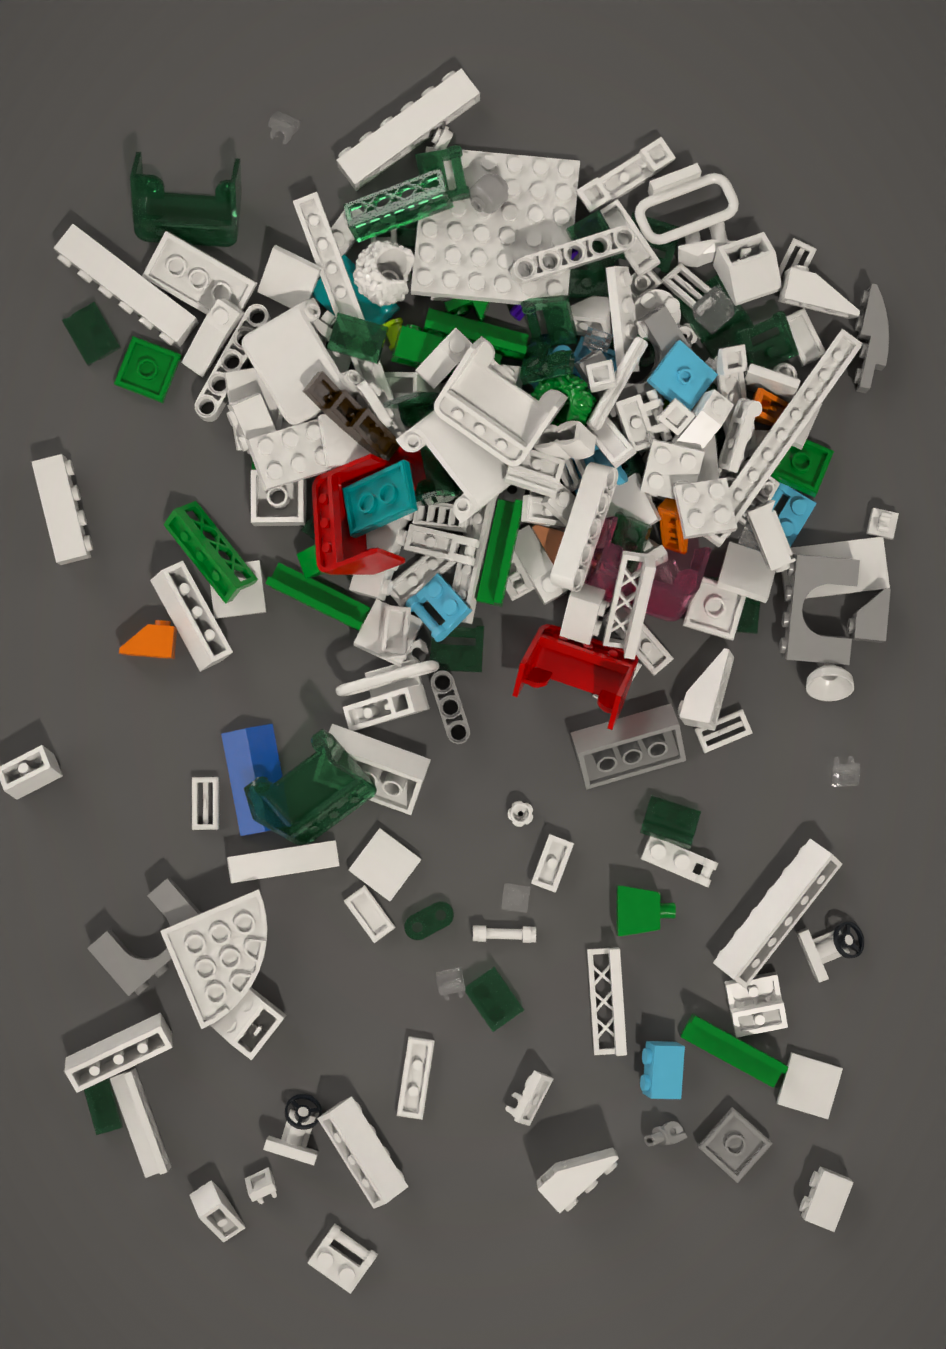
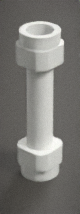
(481, 933)

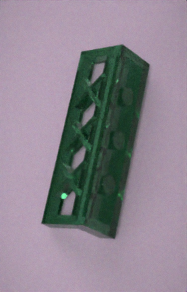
(398, 210)

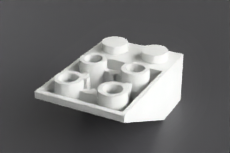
(250, 1023)
(571, 1177)

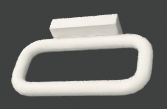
(678, 184)
(389, 678)

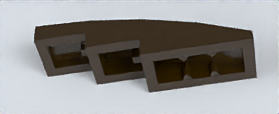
(351, 417)

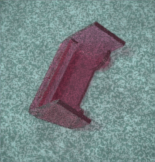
(665, 600)

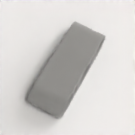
(443, 696)

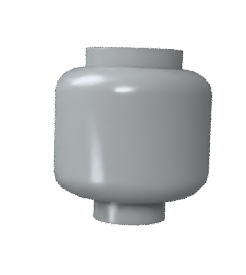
(489, 193)

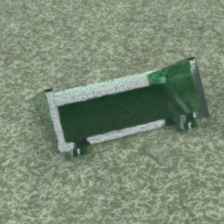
(312, 794)

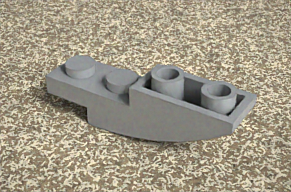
(875, 330)

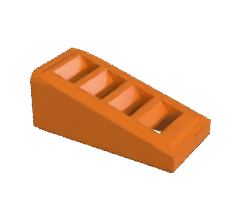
(668, 512)

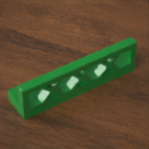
(505, 341)
(500, 552)
(205, 553)
(318, 596)
(733, 1050)

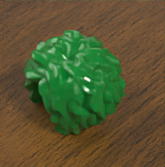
(579, 402)

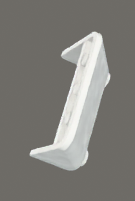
(289, 356)
(493, 408)
(469, 465)

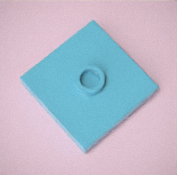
(682, 376)

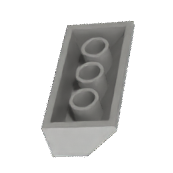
(632, 748)

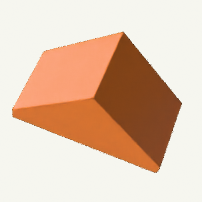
(771, 406)

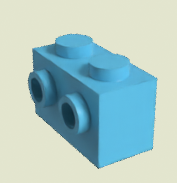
(662, 1070)

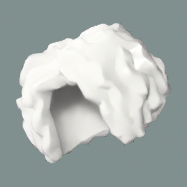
(384, 272)

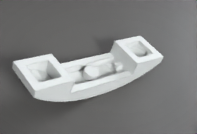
(626, 176)
(731, 382)

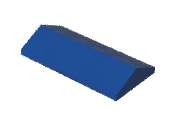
(250, 755)

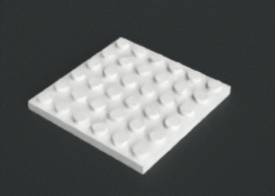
(472, 251)

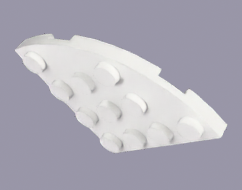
(219, 954)

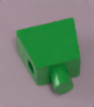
(640, 910)

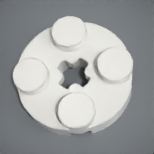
(649, 301)

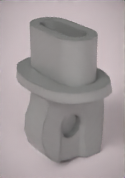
(666, 1135)

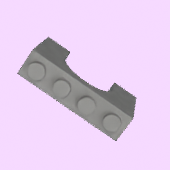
(661, 332)
(799, 640)
(134, 971)

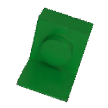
(461, 307)

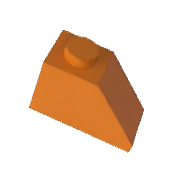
(152, 641)

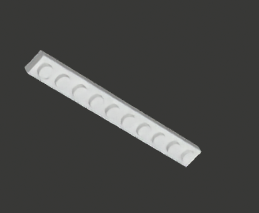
(340, 289)
(790, 425)
(466, 577)

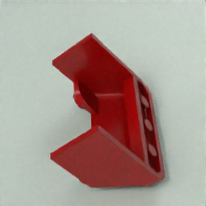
(335, 548)
(579, 665)

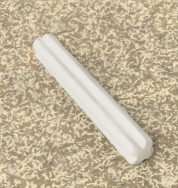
(622, 375)

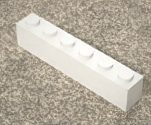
(408, 129)
(126, 285)
(777, 913)

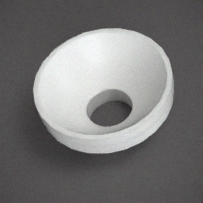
(829, 683)

